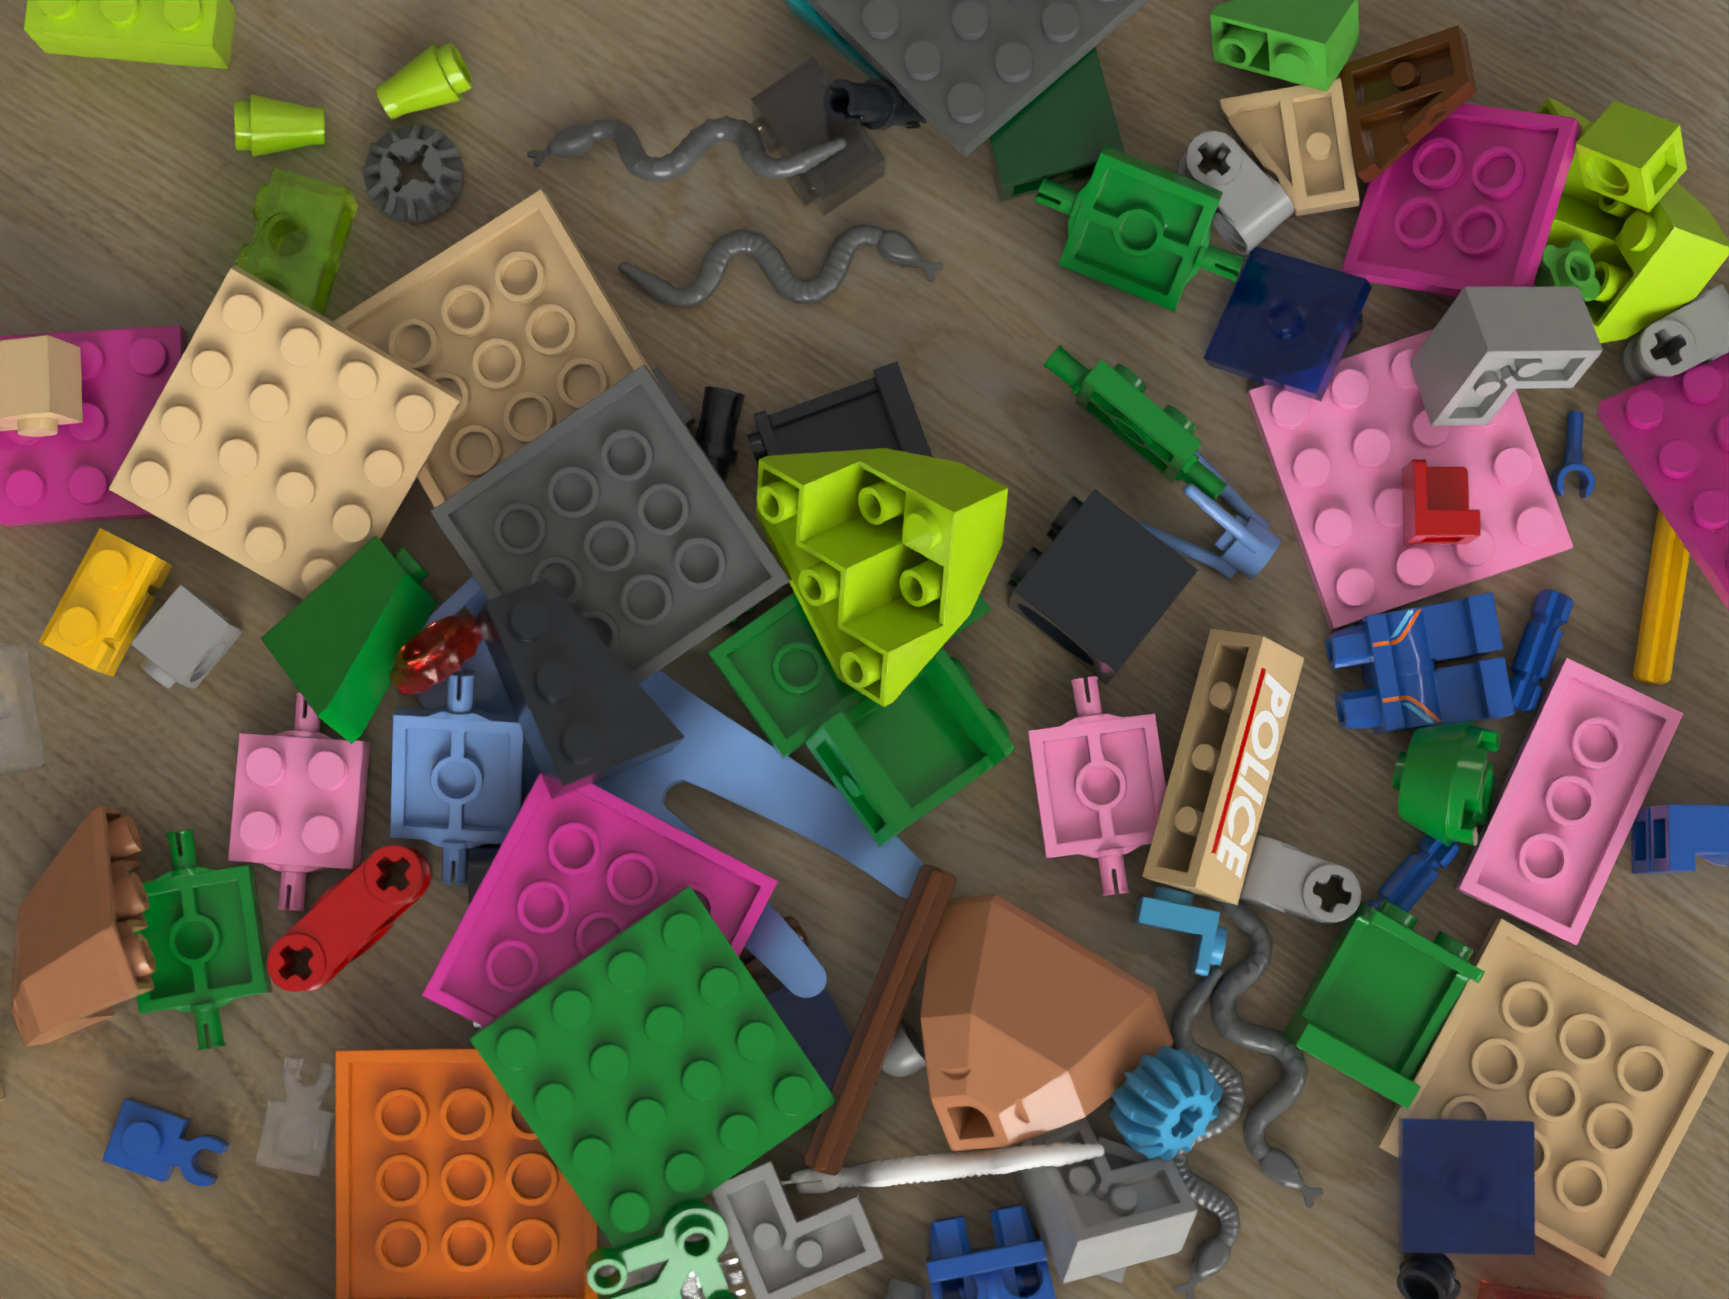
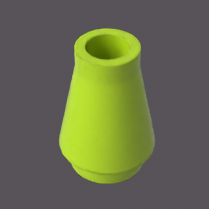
(427, 81)
(276, 125)

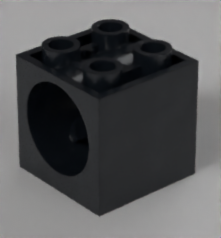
(1097, 584)

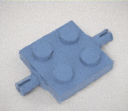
(456, 775)

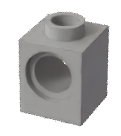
(185, 639)

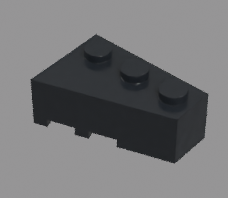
(570, 691)

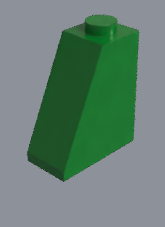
(349, 633)

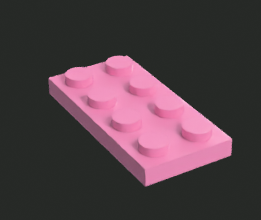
(1569, 801)

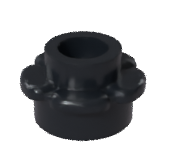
(1427, 1277)

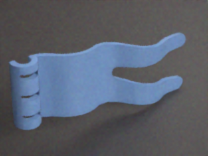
(730, 764)

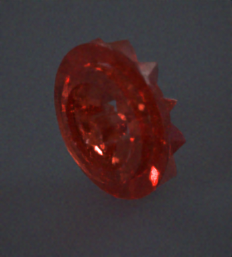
(435, 653)

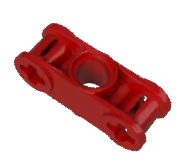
(349, 919)

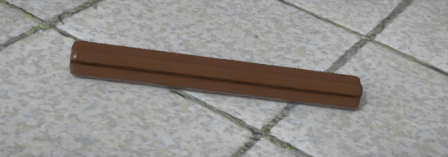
(880, 1019)

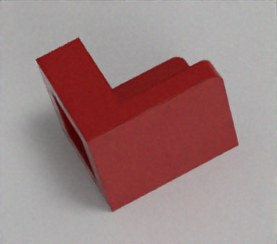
(1437, 505)

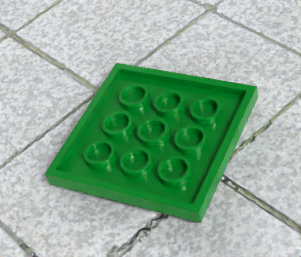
(653, 1069)

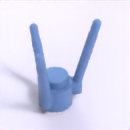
(1244, 540)

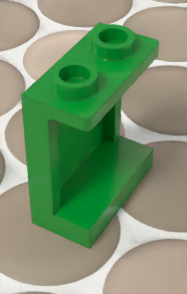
(914, 752)
(1381, 999)

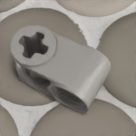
(1250, 199)
(1687, 336)
(1284, 879)

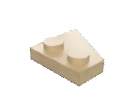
(1300, 142)

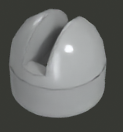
(905, 1053)

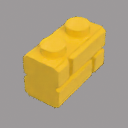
(105, 603)

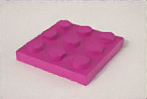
(1466, 203)
(71, 472)

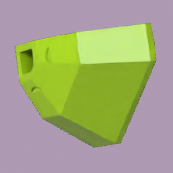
(1640, 258)
(881, 554)

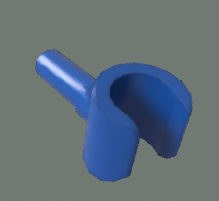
(1573, 459)

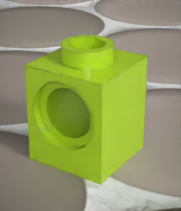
(1631, 155)

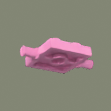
(1098, 784)
(299, 803)

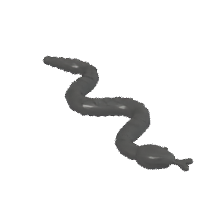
(581, 138)
(891, 244)
(1272, 1161)
(1216, 1250)

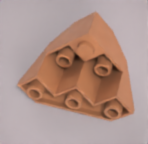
(77, 933)
(1025, 1025)

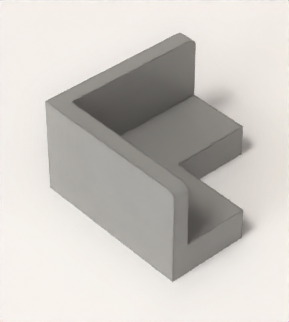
(1501, 343)
(1104, 1216)
(790, 1254)

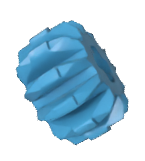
(1166, 1103)

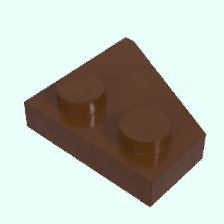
(1403, 96)

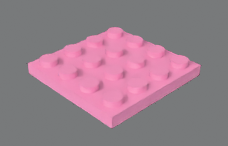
(1344, 485)

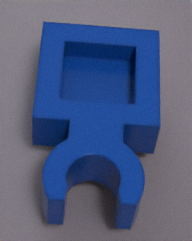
(154, 1141)

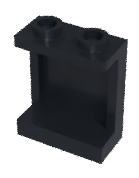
(853, 418)

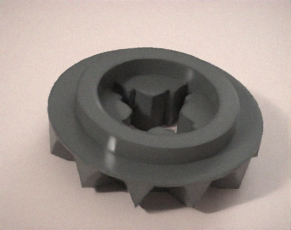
(417, 199)

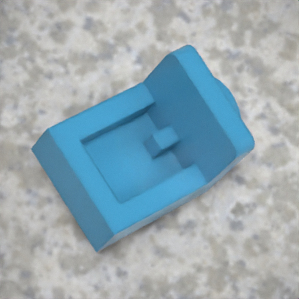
(1174, 912)

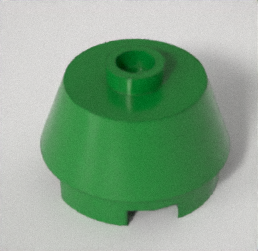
(1447, 780)

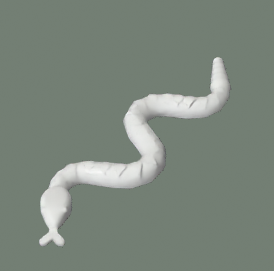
(944, 1166)

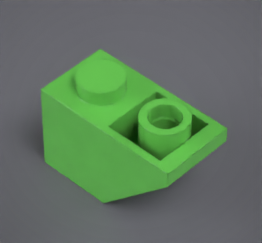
(1287, 38)

